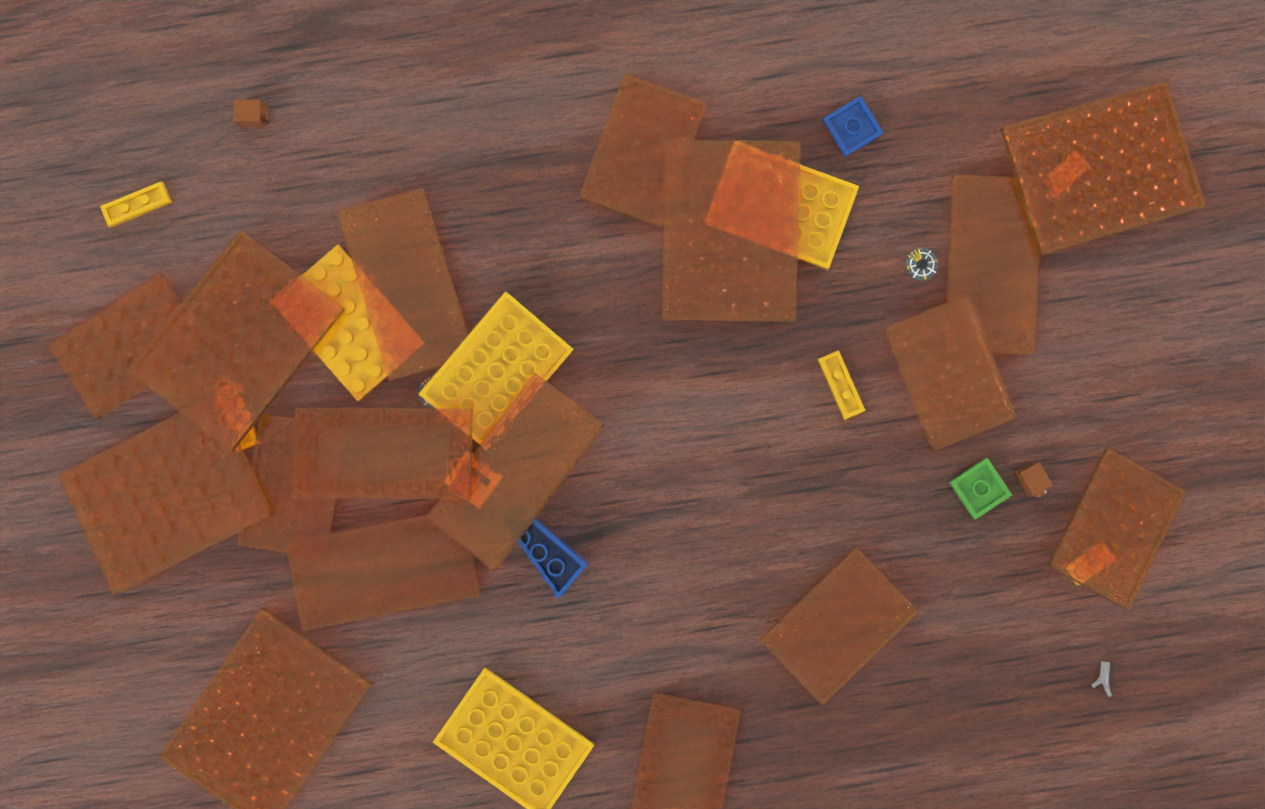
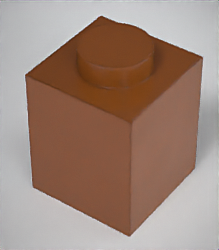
(250, 113)
(1033, 479)

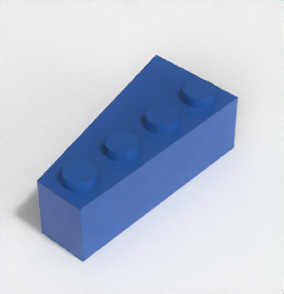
(552, 557)

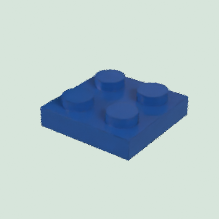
(852, 126)

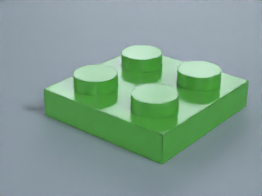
(980, 488)

